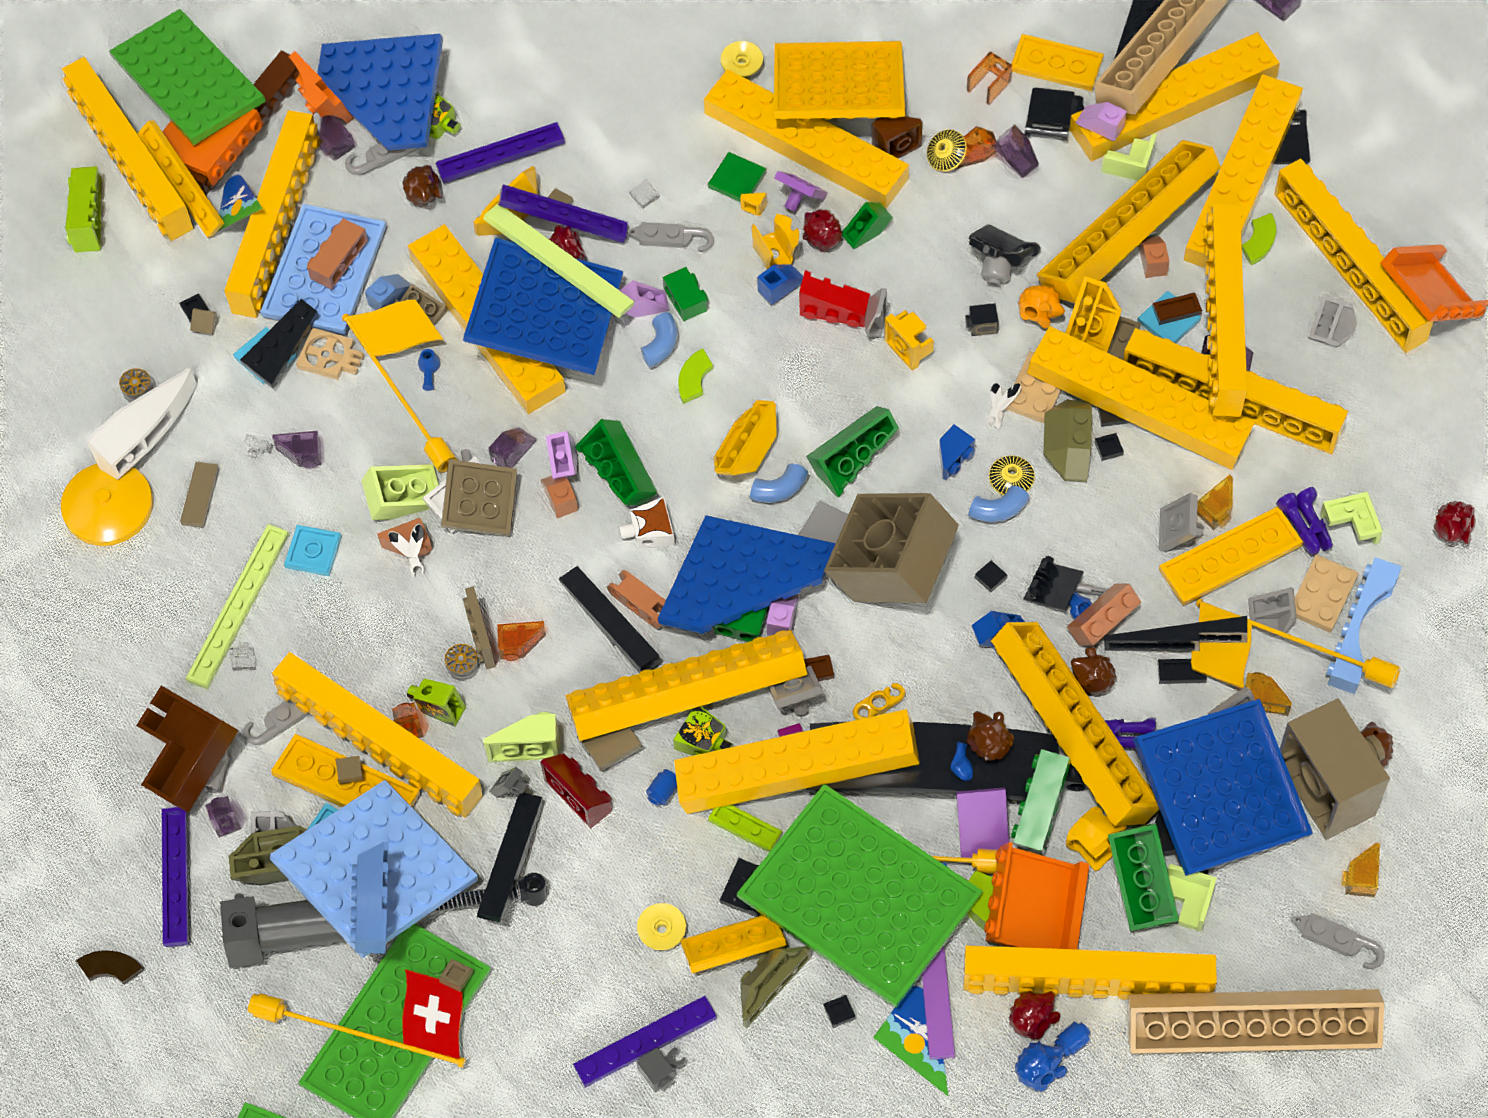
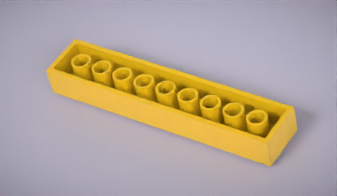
(1188, 92)
(807, 142)
(127, 149)
(1249, 157)
(1130, 218)
(269, 226)
(1350, 253)
(456, 283)
(1225, 310)
(1139, 397)
(1266, 401)
(685, 684)
(1076, 723)
(377, 735)
(796, 761)
(1086, 972)

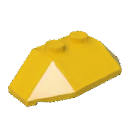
(525, 181)
(1094, 314)
(747, 440)

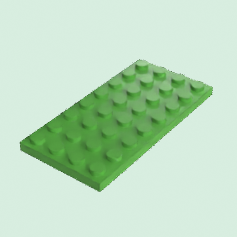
(187, 76)
(368, 1075)

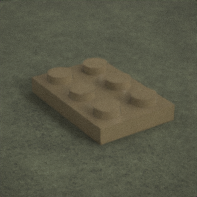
(478, 628)

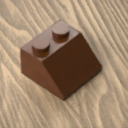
(897, 135)

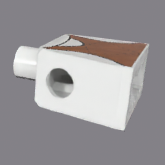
(649, 525)

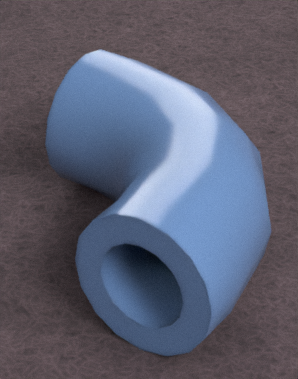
(663, 342)
(780, 488)
(1000, 508)

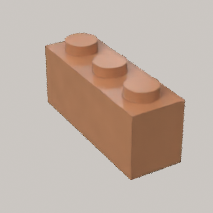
(337, 253)
(1104, 614)

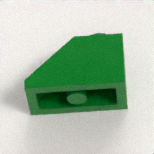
(866, 224)

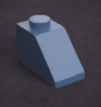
(386, 291)

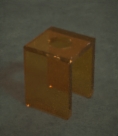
(988, 64)

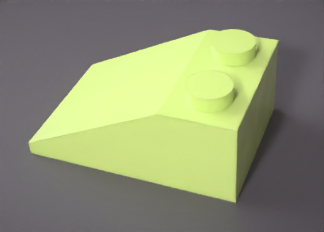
(398, 489)
(527, 739)

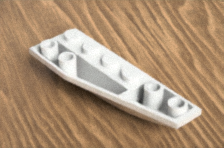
(140, 425)

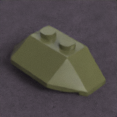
(1069, 439)
(252, 858)
(769, 979)

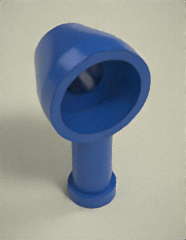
(428, 367)

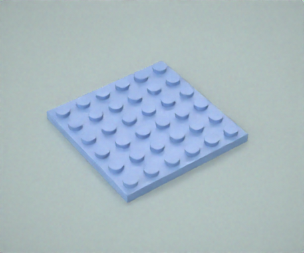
(420, 863)

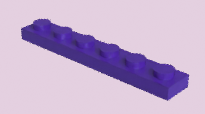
(500, 152)
(563, 213)
(175, 877)
(643, 1041)

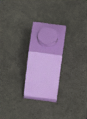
(1103, 119)
(646, 299)
(562, 454)
(781, 615)

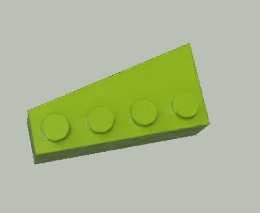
(84, 209)

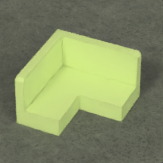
(1133, 165)
(1357, 509)
(1194, 892)

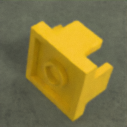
(901, 338)

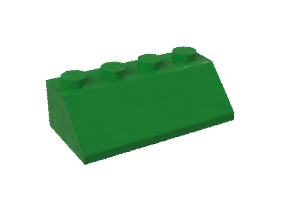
(1143, 877)

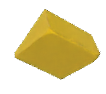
(754, 203)

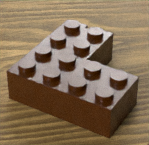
(192, 747)

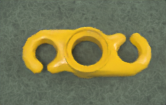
(885, 694)

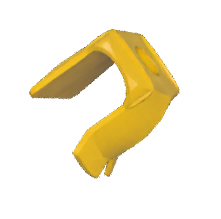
(782, 240)
(1091, 838)

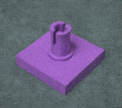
(799, 189)

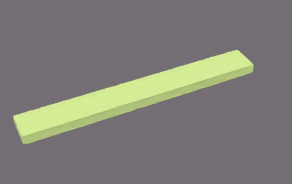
(559, 260)
(237, 607)

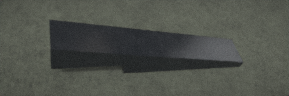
(610, 620)
(1180, 637)
(510, 857)

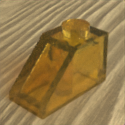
(1217, 504)
(1269, 693)
(1363, 873)

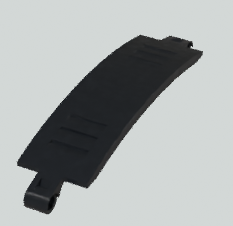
(936, 750)

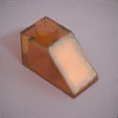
(979, 146)
(518, 639)
(407, 717)

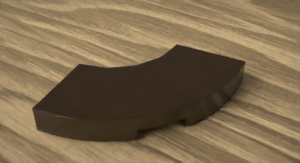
(110, 964)

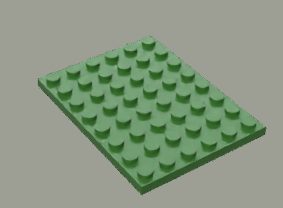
(860, 895)

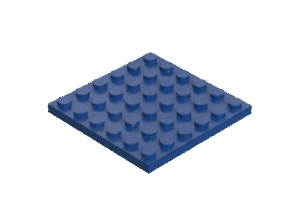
(537, 312)
(1222, 787)

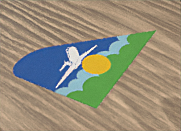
(237, 201)
(906, 1037)

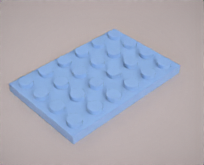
(293, 280)

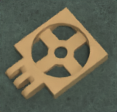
(346, 362)

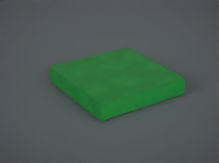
(736, 176)

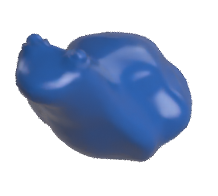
(1078, 604)
(960, 764)

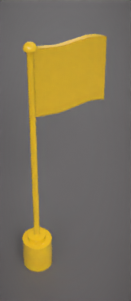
(390, 332)
(1228, 660)

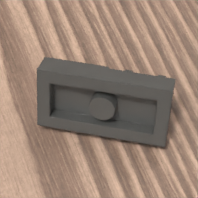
(508, 782)

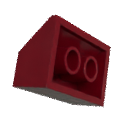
(576, 788)

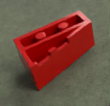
(832, 303)

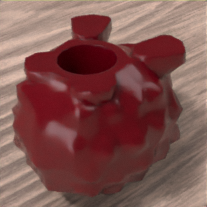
(822, 229)
(568, 241)
(1455, 522)
(1033, 1014)

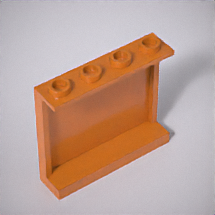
(218, 151)
(1430, 284)
(1035, 900)

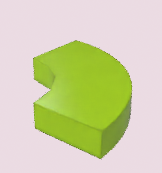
(1262, 239)
(692, 375)

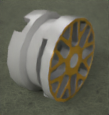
(135, 384)
(461, 662)

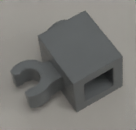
(658, 1069)

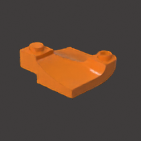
(316, 93)

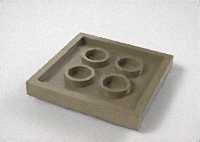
(478, 497)

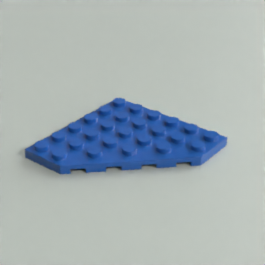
(386, 85)
(738, 571)

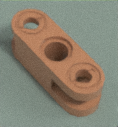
(638, 598)

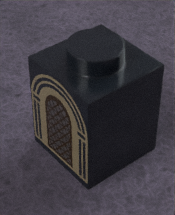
(982, 319)

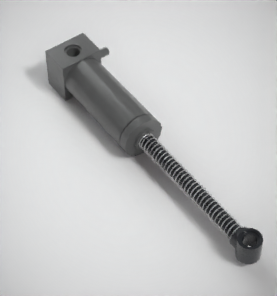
(255, 930)

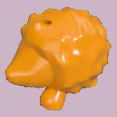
(1040, 305)

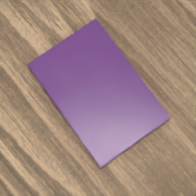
(981, 820)

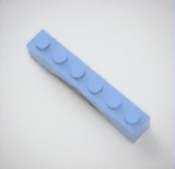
(1378, 586)

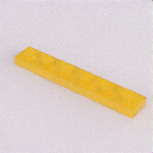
(180, 178)

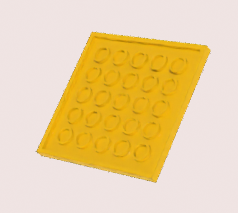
(838, 80)

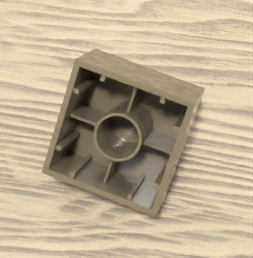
(891, 547)
(1334, 768)

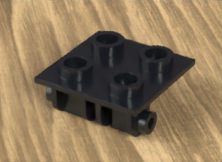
(1053, 584)

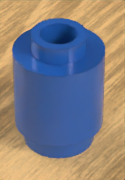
(662, 787)
(1073, 1038)

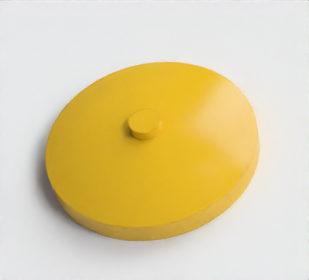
(104, 508)

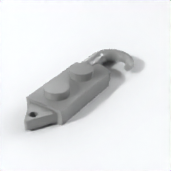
(376, 157)
(669, 235)
(276, 722)
(1337, 937)

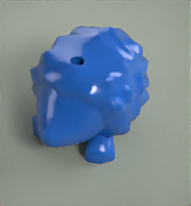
(1040, 1065)

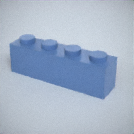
(371, 900)

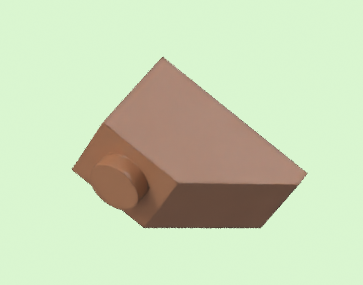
(1154, 257)
(560, 495)
(405, 530)

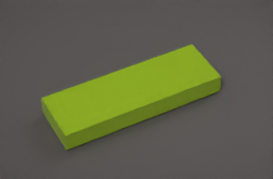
(746, 826)

